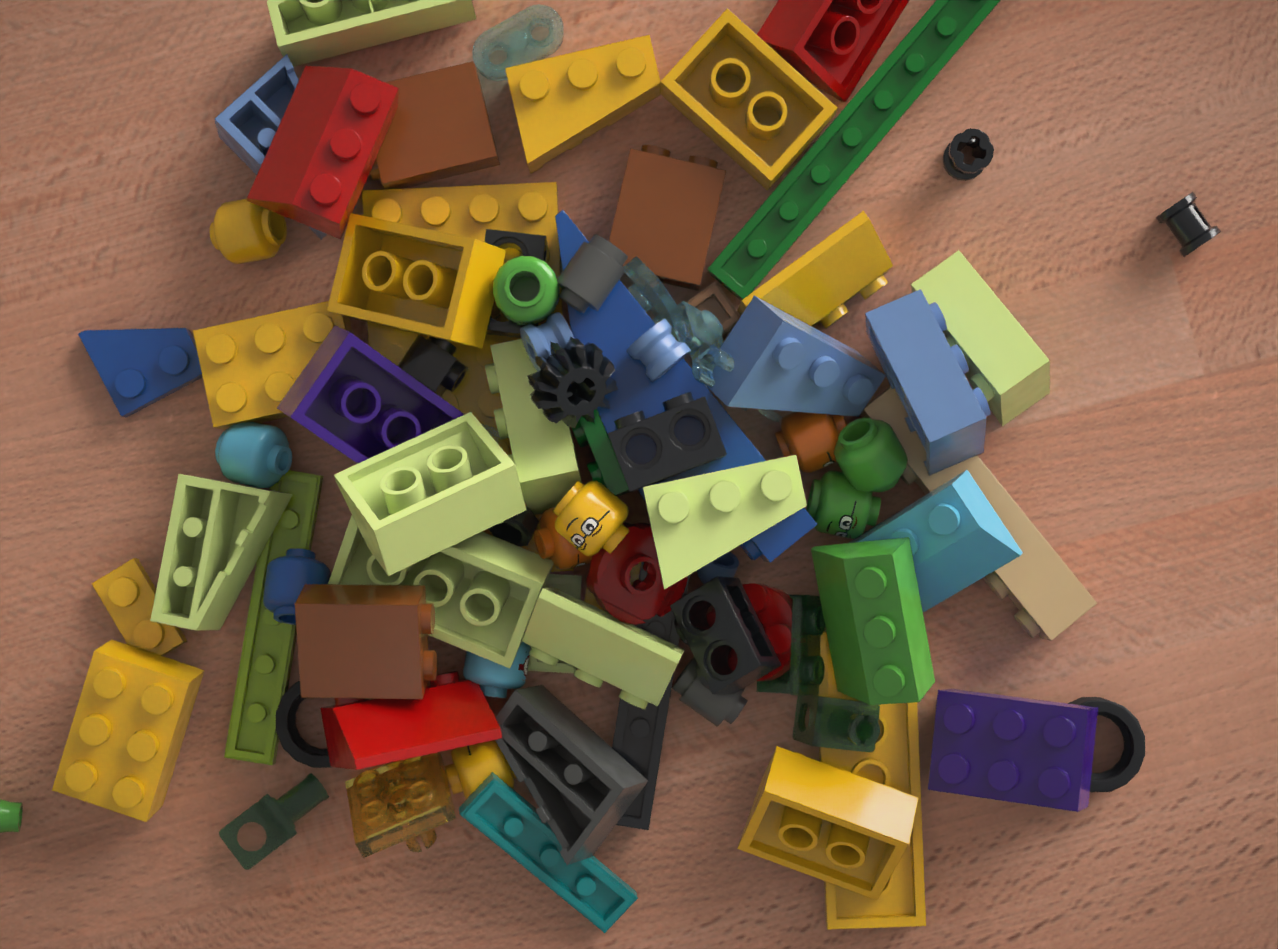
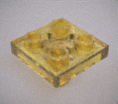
(400, 804)

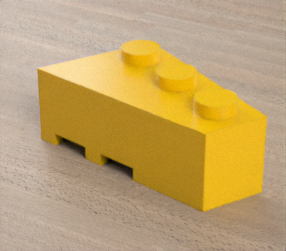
(580, 93)

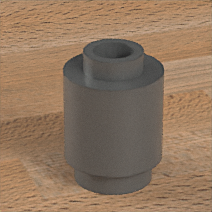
(591, 274)
(700, 699)

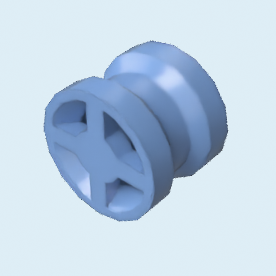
(538, 338)
(658, 350)

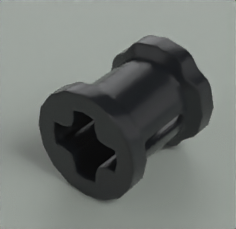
(982, 152)
(1188, 224)

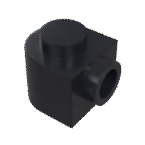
(433, 364)

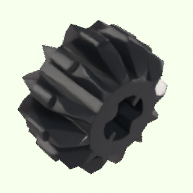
(591, 382)

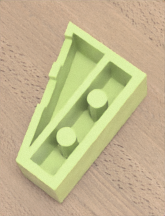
(995, 345)
(539, 447)

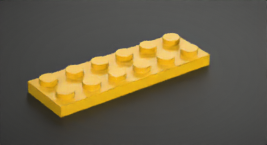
(895, 765)

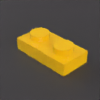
(130, 601)

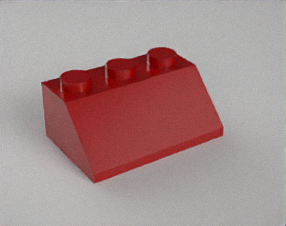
(830, 38)
(325, 147)
(385, 731)

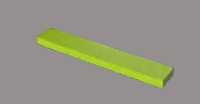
(269, 643)

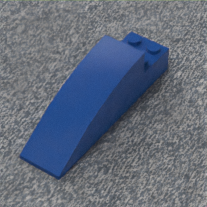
(614, 330)

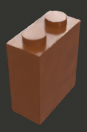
(436, 129)
(668, 213)
(364, 641)

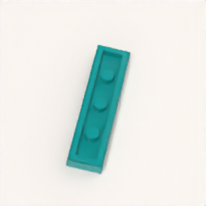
(520, 832)

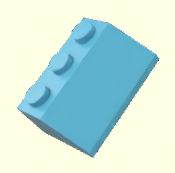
(951, 538)

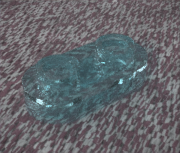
(515, 40)

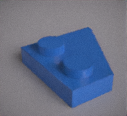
(142, 364)

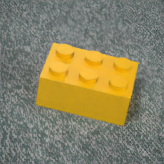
(747, 99)
(416, 280)
(258, 359)
(128, 730)

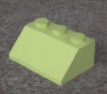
(431, 492)
(601, 647)

